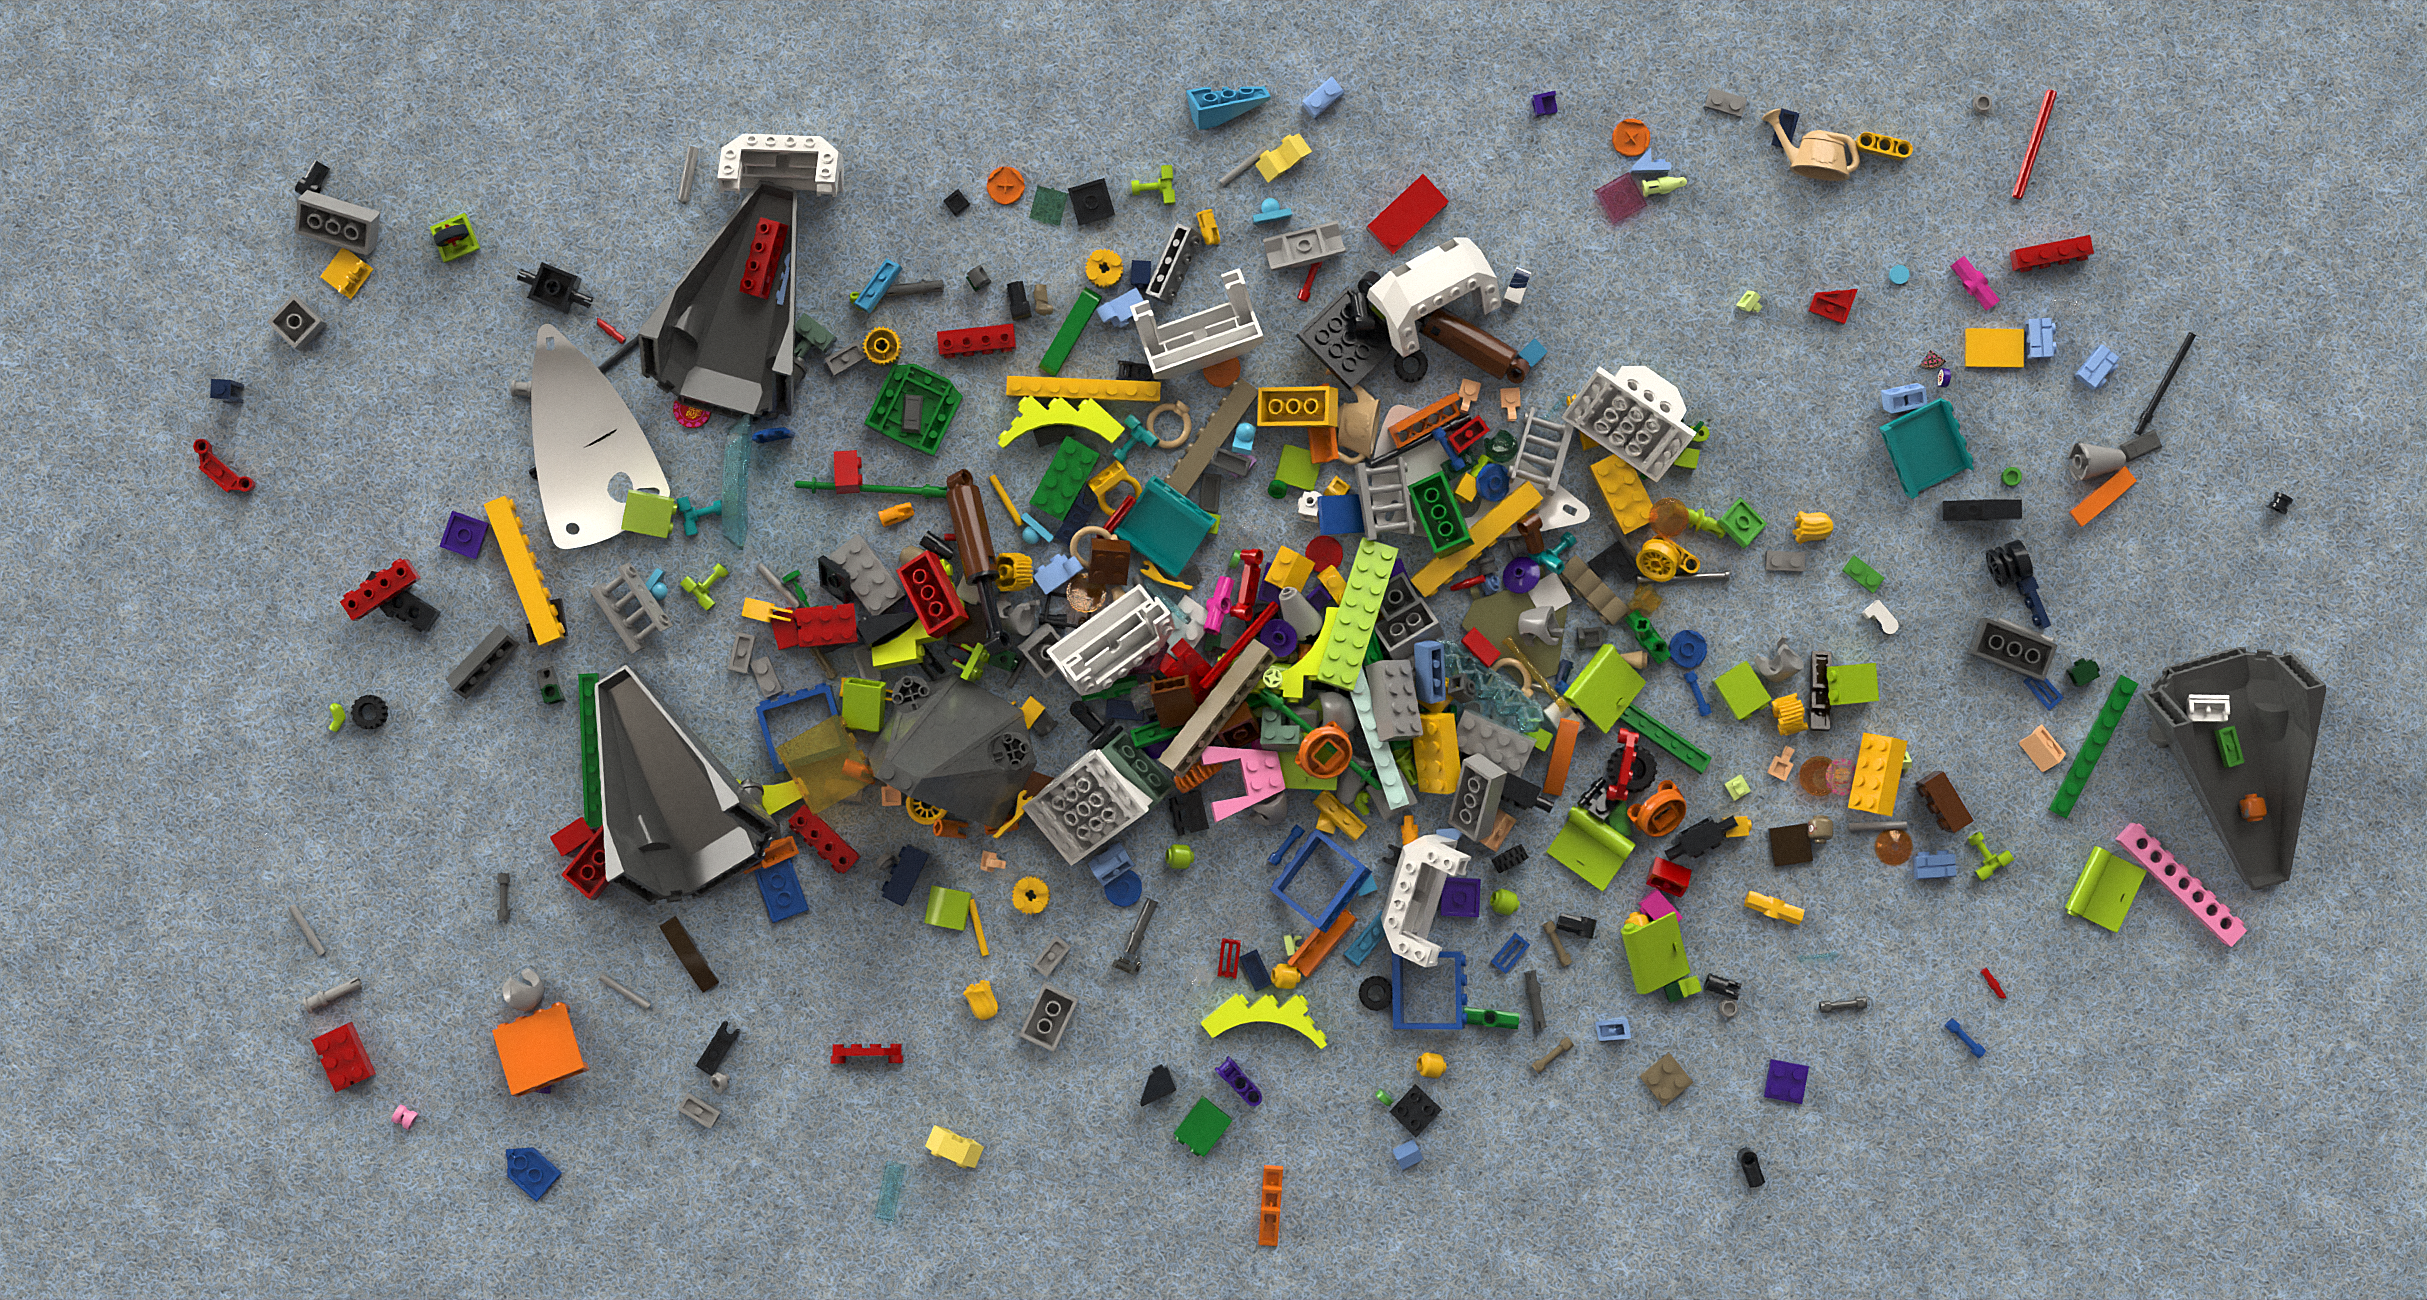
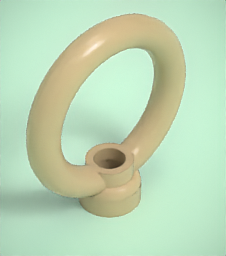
(1179, 408)
(1084, 531)
(1516, 663)

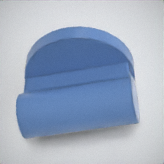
(1491, 584)

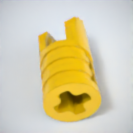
(1208, 227)

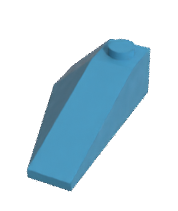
(1217, 107)

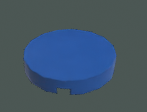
(1493, 482)
(1687, 643)
(1128, 889)

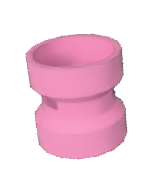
(404, 1117)

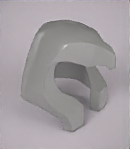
(1017, 621)
(1535, 622)
(1783, 665)
(1339, 710)
(1271, 813)
(523, 996)

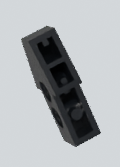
(1982, 510)
(427, 613)

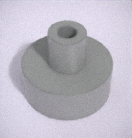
(719, 1082)

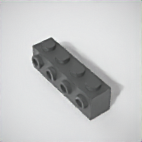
(1174, 264)
(482, 661)

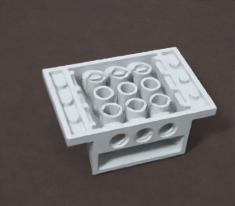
(1633, 417)
(1086, 806)

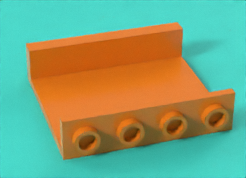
(539, 1050)

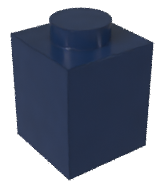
(1140, 273)

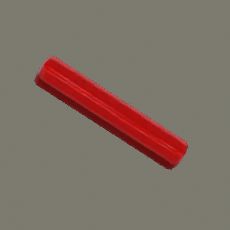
(1118, 515)

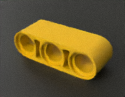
(1892, 144)
(1685, 556)

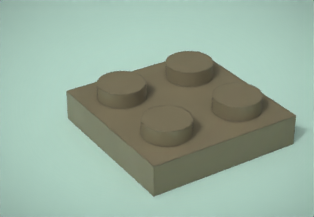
(1666, 1079)

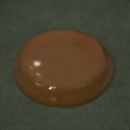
(1668, 517)
(1085, 595)
(1813, 775)

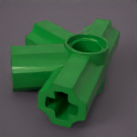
(1648, 636)

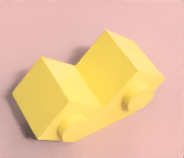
(1290, 153)
(954, 1147)

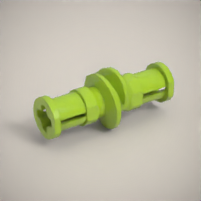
(1707, 524)
(1402, 758)

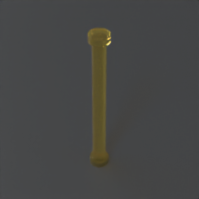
(1535, 673)

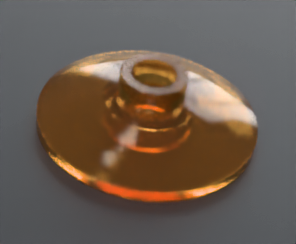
(1884, 844)

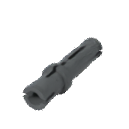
(915, 288)
(1140, 927)
(1535, 999)

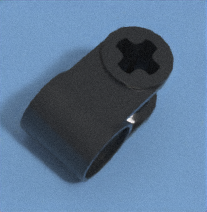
(1132, 371)

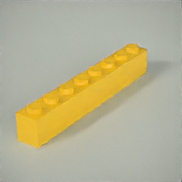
(1084, 389)
(1484, 534)
(524, 571)

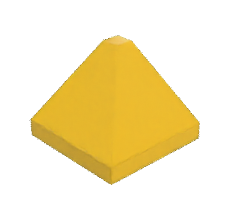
(1337, 487)
(1325, 824)

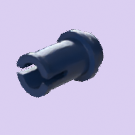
(1564, 670)

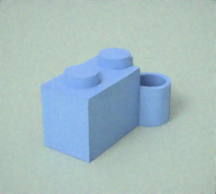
(1119, 310)
(1057, 572)

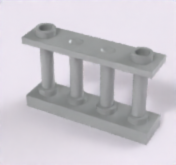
(1555, 464)
(1369, 510)
(618, 617)

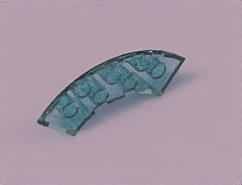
(735, 482)

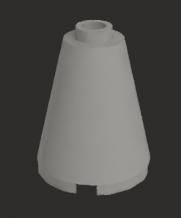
(2094, 460)
(1299, 613)
(1349, 782)

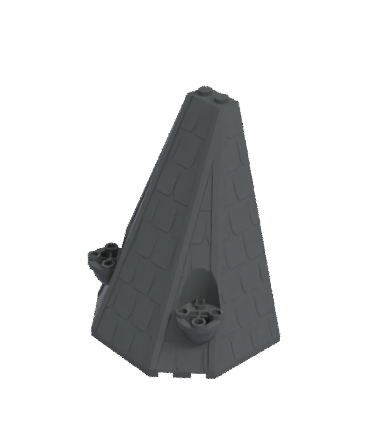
(723, 345)
(2277, 721)
(954, 748)
(668, 803)

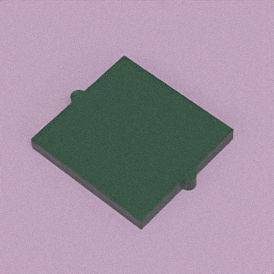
(1048, 205)

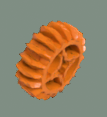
(1196, 776)

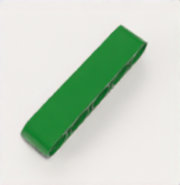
(1070, 331)

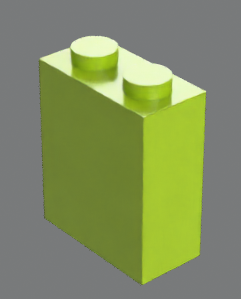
(648, 514)
(1852, 683)
(1742, 691)
(864, 704)

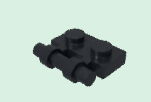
(1601, 808)
(1194, 811)

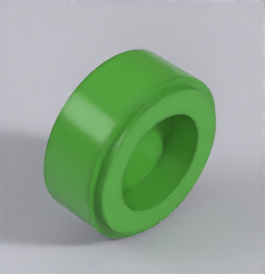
(2011, 476)
(1235, 558)
(1384, 1097)

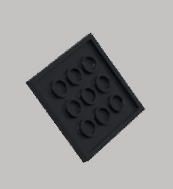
(1341, 350)

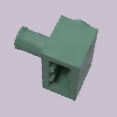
(813, 335)

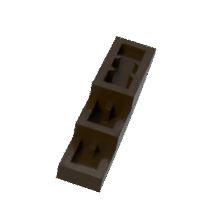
(1819, 701)
(689, 954)

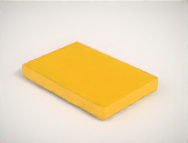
(1994, 348)

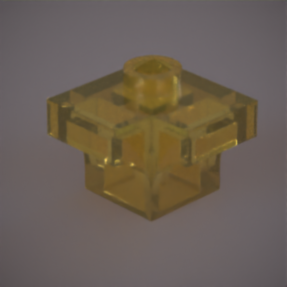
(1645, 598)

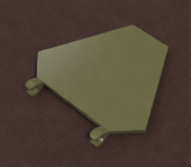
(1498, 617)

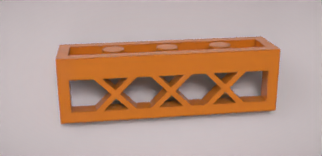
(1424, 414)
(1323, 443)
(1320, 944)

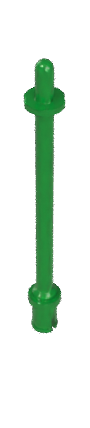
(926, 491)
(1278, 704)

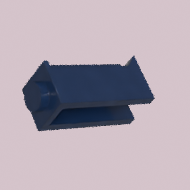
(222, 390)

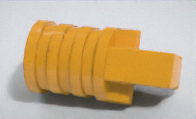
(896, 514)
(1409, 830)

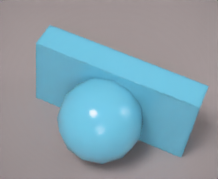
(1271, 212)
(1244, 438)
(1033, 533)
(657, 588)

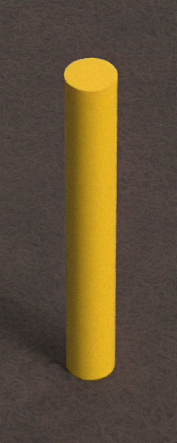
(1006, 500)
(978, 928)

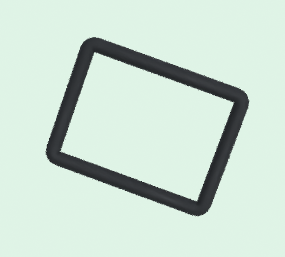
(1057, 622)

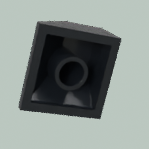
(1158, 1085)

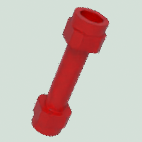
(1304, 293)

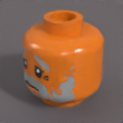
(2253, 808)

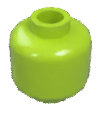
(1179, 856)
(1504, 902)

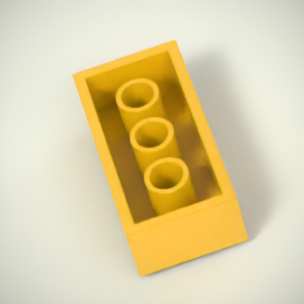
(1297, 407)
(1622, 492)
(1437, 754)
(1877, 774)

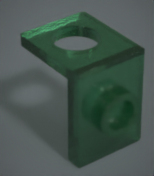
(1451, 473)

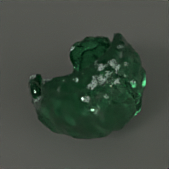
(1501, 447)

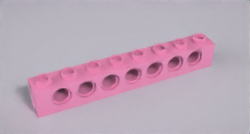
(2128, 840)

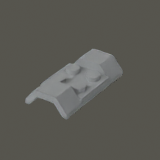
(1304, 246)

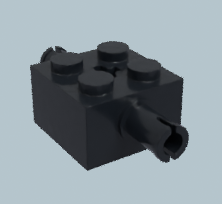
(547, 278)
(1524, 794)
(1700, 837)

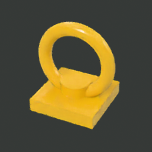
(1108, 480)

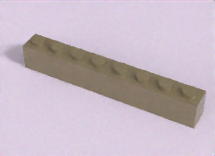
(1215, 434)
(1217, 708)

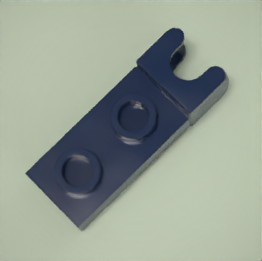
(1075, 519)
(2033, 602)

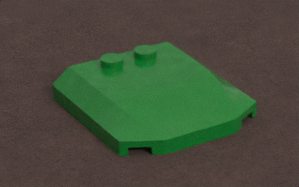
(938, 409)

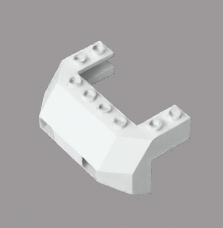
(781, 159)
(1430, 284)
(1201, 337)
(1113, 642)
(1416, 895)

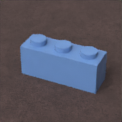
(1430, 671)

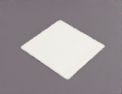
(1550, 593)

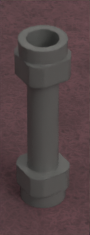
(503, 913)
(1858, 1002)

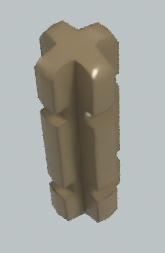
(823, 662)

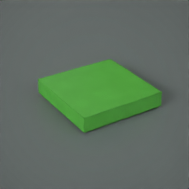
(1742, 523)

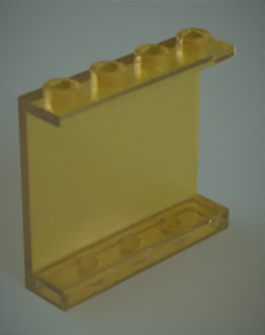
(826, 763)

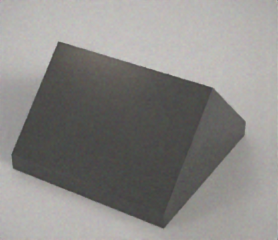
(1398, 598)

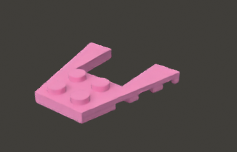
(1260, 774)

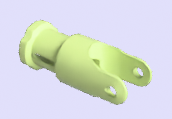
(1663, 185)

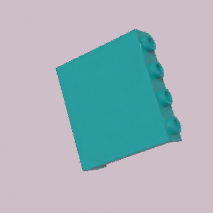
(1926, 446)
(1165, 526)

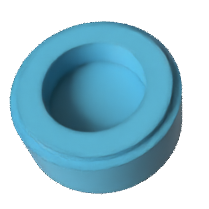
(1899, 274)

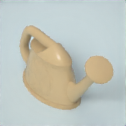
(1819, 154)
(1358, 425)

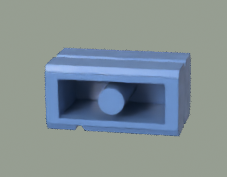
(1934, 865)

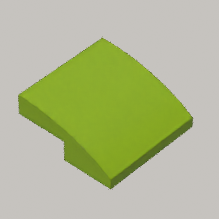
(1297, 468)
(948, 907)

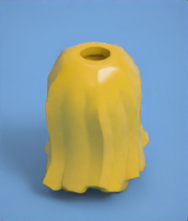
(1812, 527)
(981, 1000)

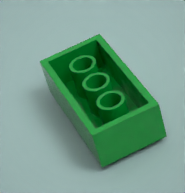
(1065, 478)
(1441, 515)

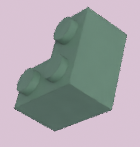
(1277, 735)

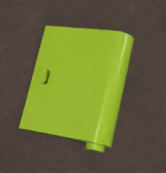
(1601, 687)
(1295, 777)
(1592, 844)
(2105, 889)
(1652, 953)

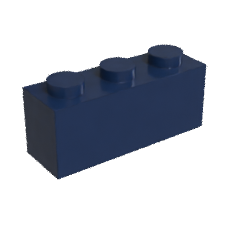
(904, 874)

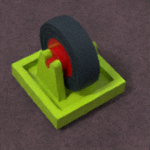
(455, 238)
(974, 661)

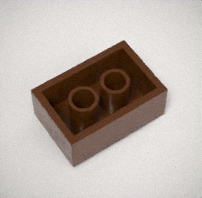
(1943, 802)

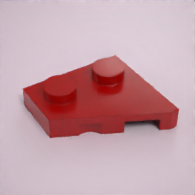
(1833, 304)

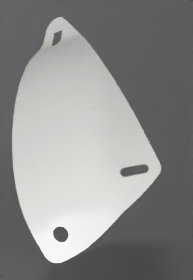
(569, 411)
(1426, 461)

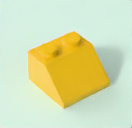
(1289, 569)

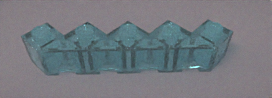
(1489, 686)

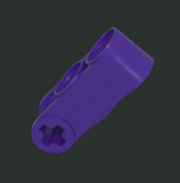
(1233, 1073)

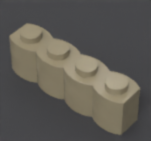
(1596, 593)

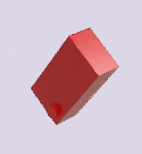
(1407, 215)
(932, 594)
(588, 868)

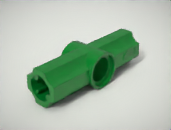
(1119, 687)
(1503, 1019)

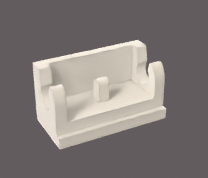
(2208, 708)

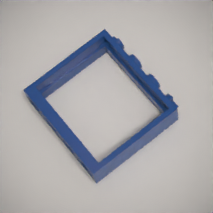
(785, 699)
(1341, 899)
(1461, 998)

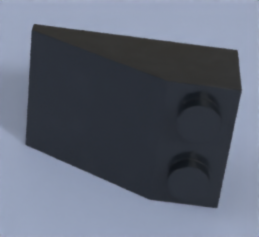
(882, 628)

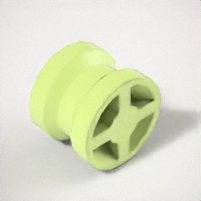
(1273, 678)

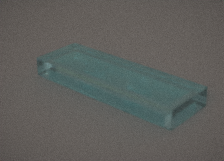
(1167, 601)
(890, 1190)

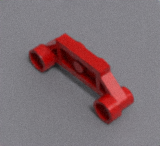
(218, 471)
(1249, 584)
(1625, 775)
(839, 1052)

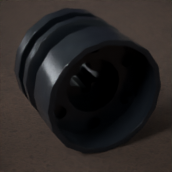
(2009, 563)

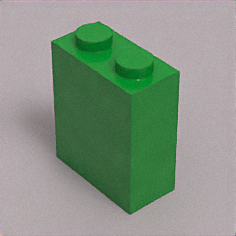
(1202, 1127)

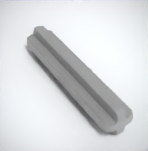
(688, 173)

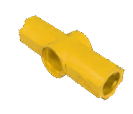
(1774, 907)

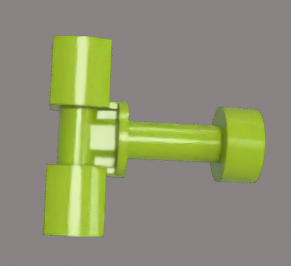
(1164, 186)
(701, 590)
(1991, 861)

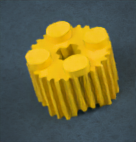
(1095, 274)
(873, 341)
(1014, 571)
(1789, 714)
(1022, 901)

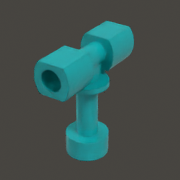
(1138, 434)
(692, 515)
(1551, 557)

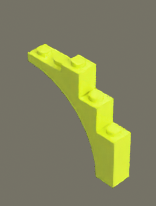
(1035, 416)
(907, 647)
(1306, 668)
(779, 796)
(1290, 1013)

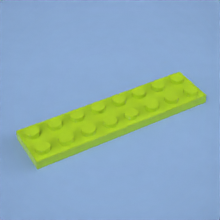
(1357, 614)

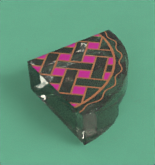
(1931, 361)

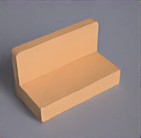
(2042, 749)
(1501, 828)

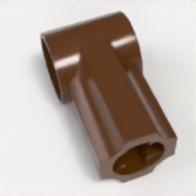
(1530, 529)

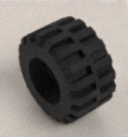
(1648, 773)

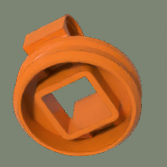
(1315, 741)
(1667, 796)

